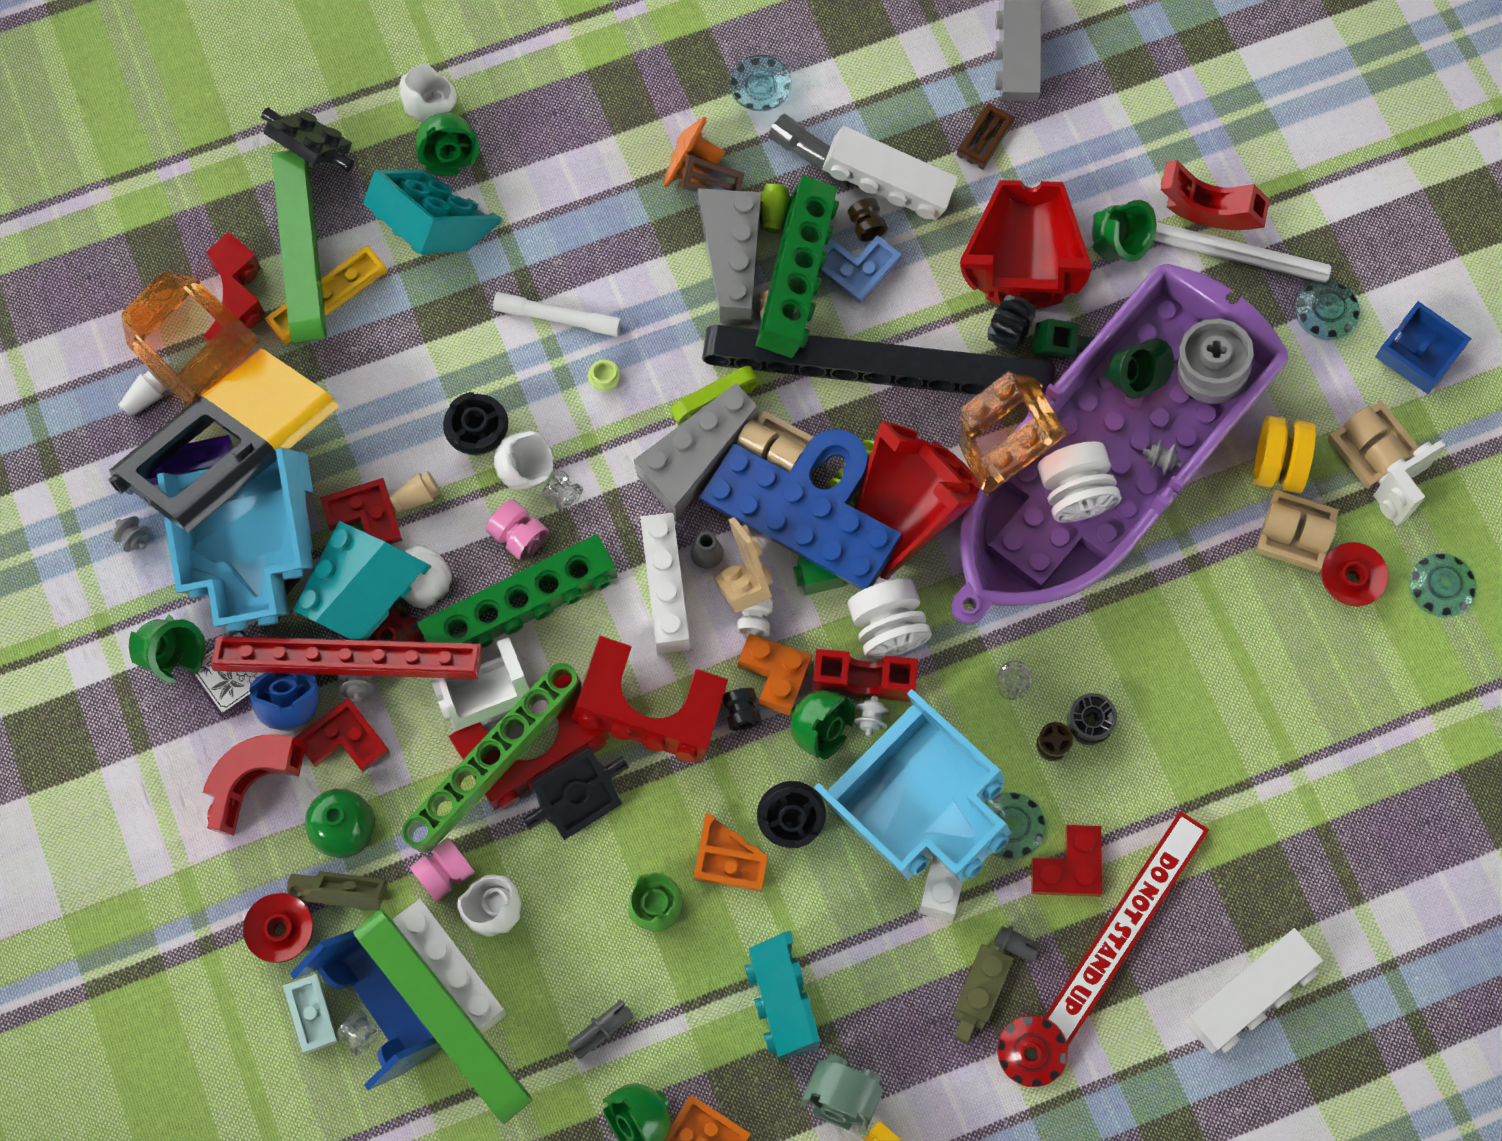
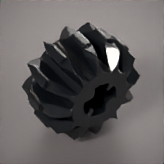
(1011, 322)

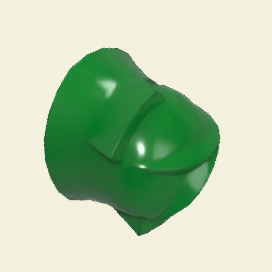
(1124, 231)
(161, 644)

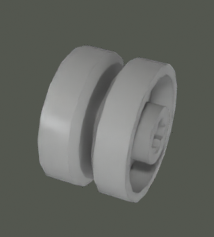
(1215, 361)

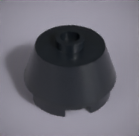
(475, 424)
(791, 814)

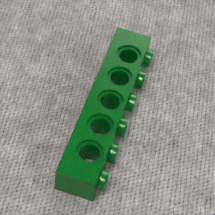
(797, 267)
(528, 584)

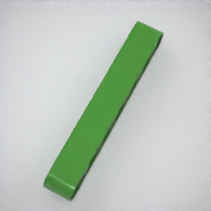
(299, 247)
(486, 774)
(443, 1016)

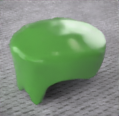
(655, 902)

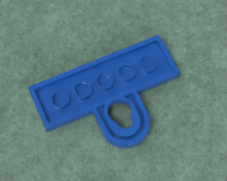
(803, 517)

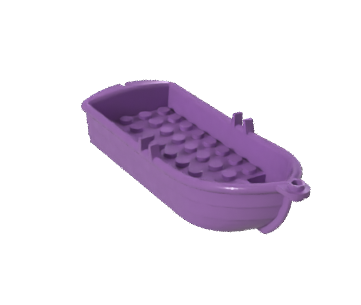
(1009, 538)

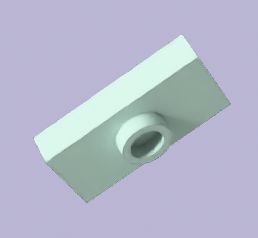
(310, 1014)

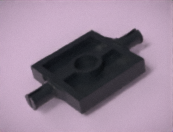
(308, 138)
(575, 792)

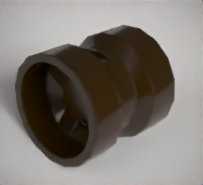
(867, 219)

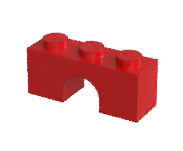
(852, 677)

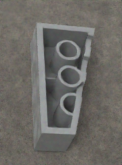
(1018, 50)
(731, 239)
(692, 452)

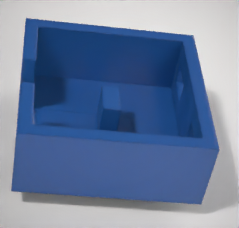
(1423, 348)

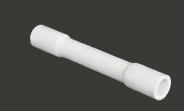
(522, 307)

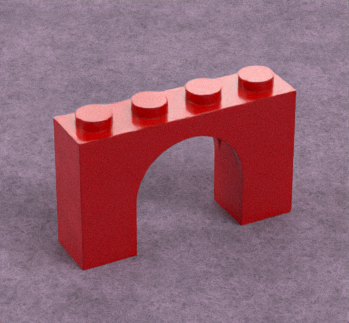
(605, 708)
(515, 780)

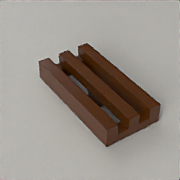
(973, 156)
(688, 173)

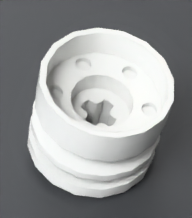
(1079, 481)
(889, 618)

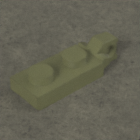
(339, 890)
(980, 991)

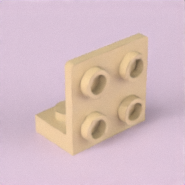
(749, 582)

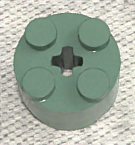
(842, 1093)

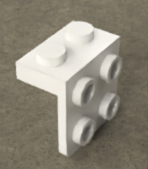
(1397, 490)

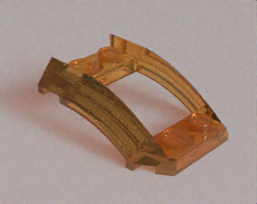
(212, 361)
(1021, 446)

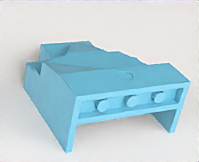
(246, 544)
(922, 796)

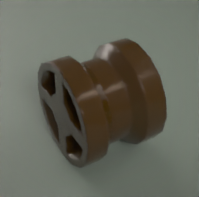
(1055, 734)

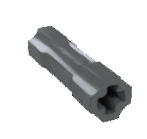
(795, 138)

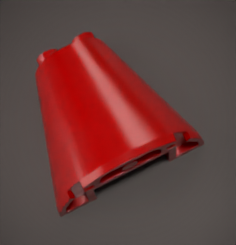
(1027, 246)
(913, 489)

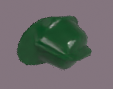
(1141, 368)

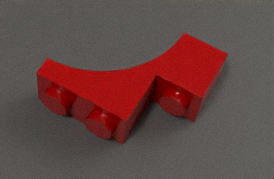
(236, 267)

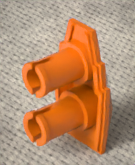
(691, 142)

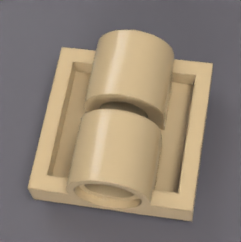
(774, 440)
(1372, 443)
(1297, 531)

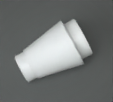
(142, 394)

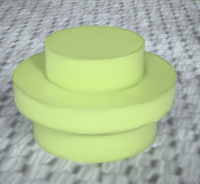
(604, 375)

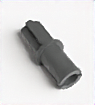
(600, 1029)

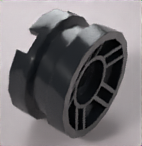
(1104, 714)

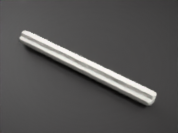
(1242, 253)

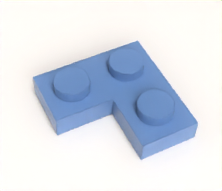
(862, 274)

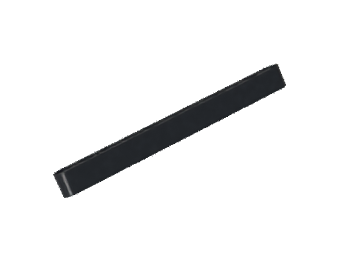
(871, 362)

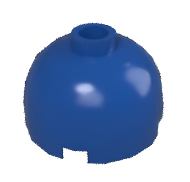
(284, 699)

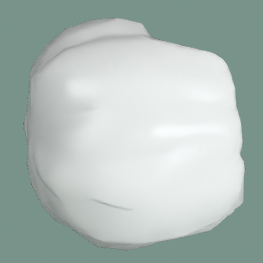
(426, 92)
(523, 460)
(434, 584)
(490, 905)

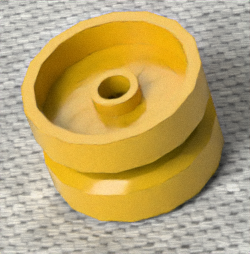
(1284, 454)

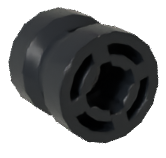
(741, 707)

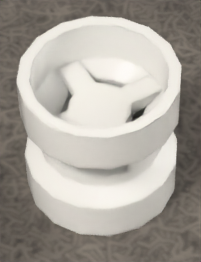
(755, 619)

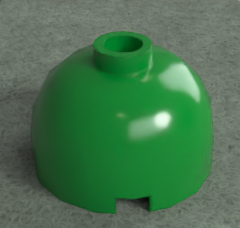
(446, 144)
(820, 722)
(339, 823)
(638, 1113)

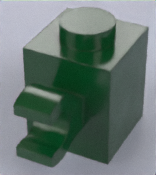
(1058, 339)

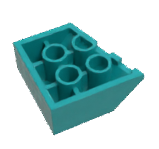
(426, 211)
(357, 582)
(781, 998)

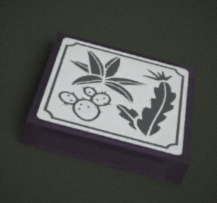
(225, 689)

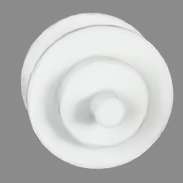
(871, 716)

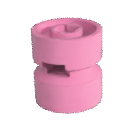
(512, 526)
(442, 870)

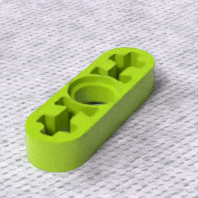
(691, 404)

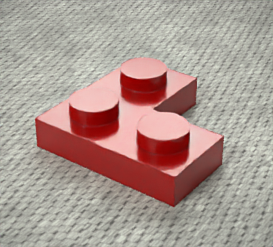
(367, 504)
(347, 729)
(1076, 874)

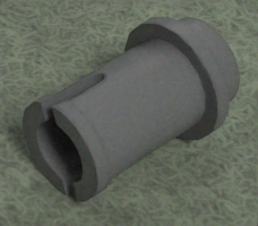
(1016, 944)

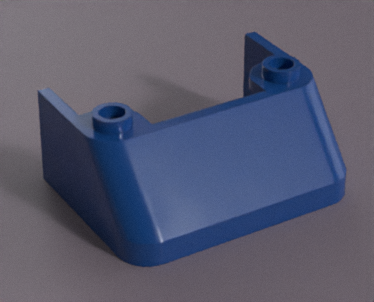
(346, 964)

